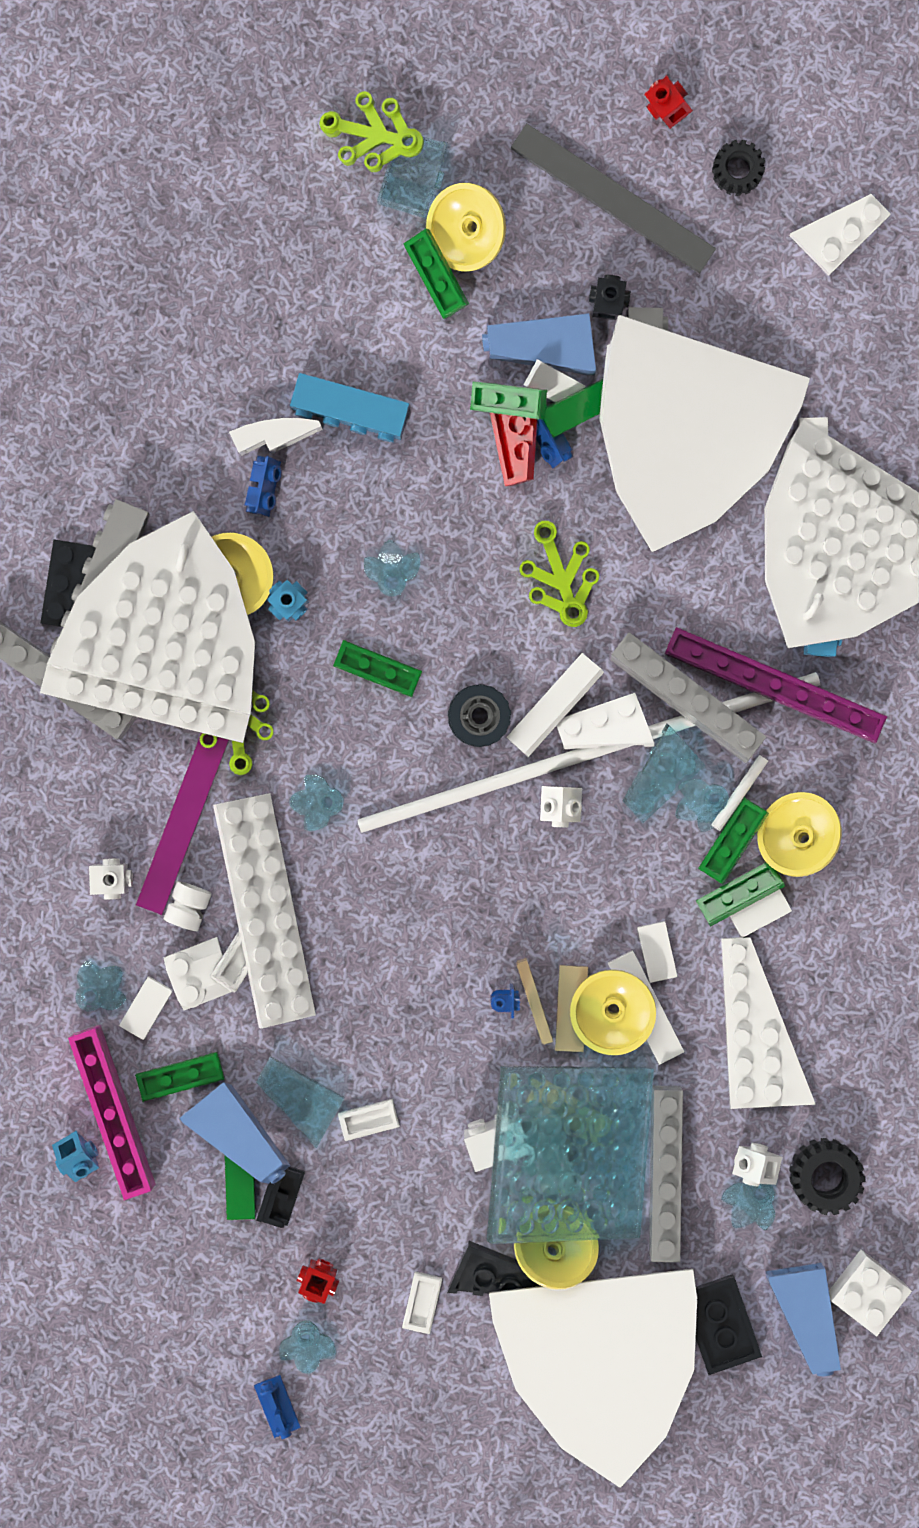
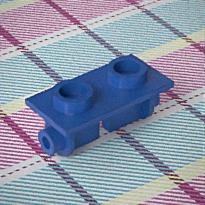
(553, 449)
(267, 473)
(506, 1000)
(277, 1407)

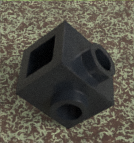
(609, 307)

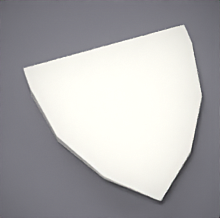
(689, 426)
(838, 542)
(161, 636)
(602, 1362)

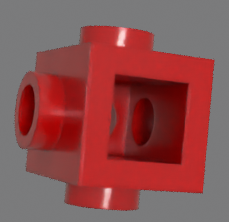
(668, 101)
(313, 1290)

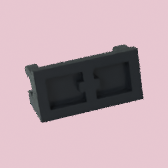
(281, 1198)

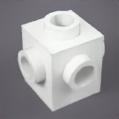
(561, 805)
(100, 880)
(757, 1165)

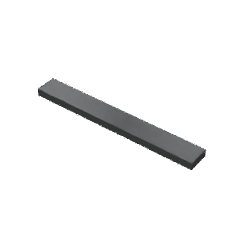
(613, 198)

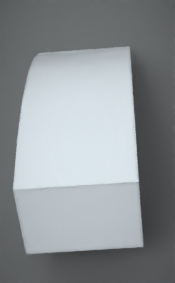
(274, 433)

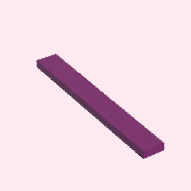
(776, 685)
(181, 824)

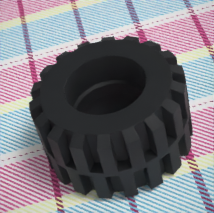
(810, 1159)

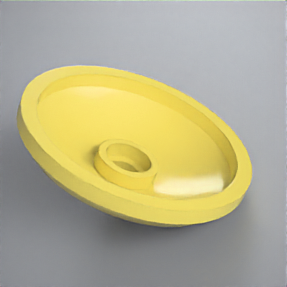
(451, 224)
(251, 567)
(785, 826)
(609, 1031)
(564, 1270)

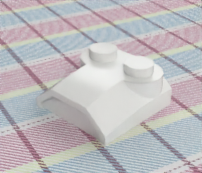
(191, 972)

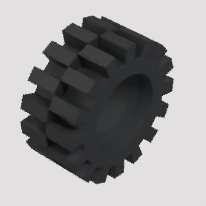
(743, 151)

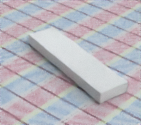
(555, 704)
(663, 1038)

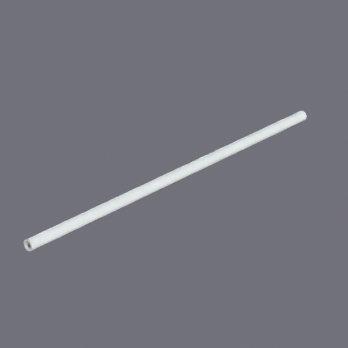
(541, 767)

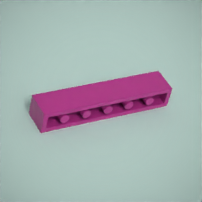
(112, 1112)

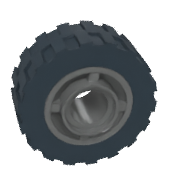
(497, 715)

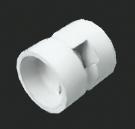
(187, 906)

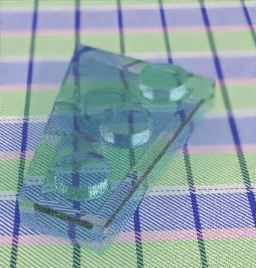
(666, 768)
(301, 1098)

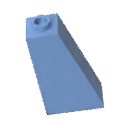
(558, 342)
(234, 1130)
(807, 1308)

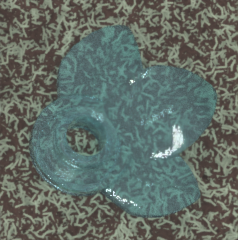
(392, 564)
(312, 802)
(697, 804)
(101, 983)
(749, 1208)
(307, 1351)

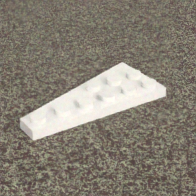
(759, 1050)

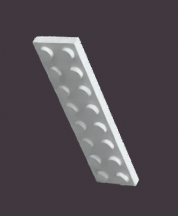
(264, 910)

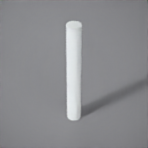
(739, 792)

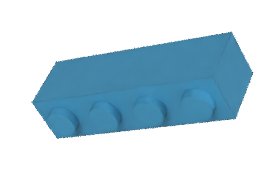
(349, 406)

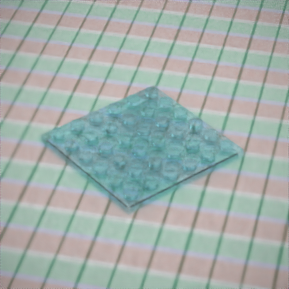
(569, 1153)

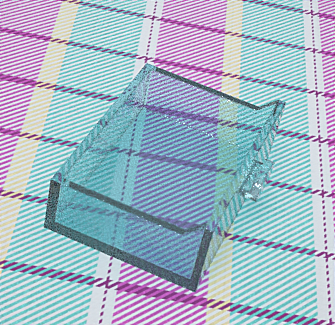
(413, 180)

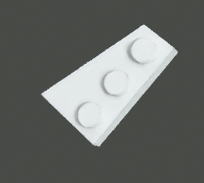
(841, 232)
(608, 724)

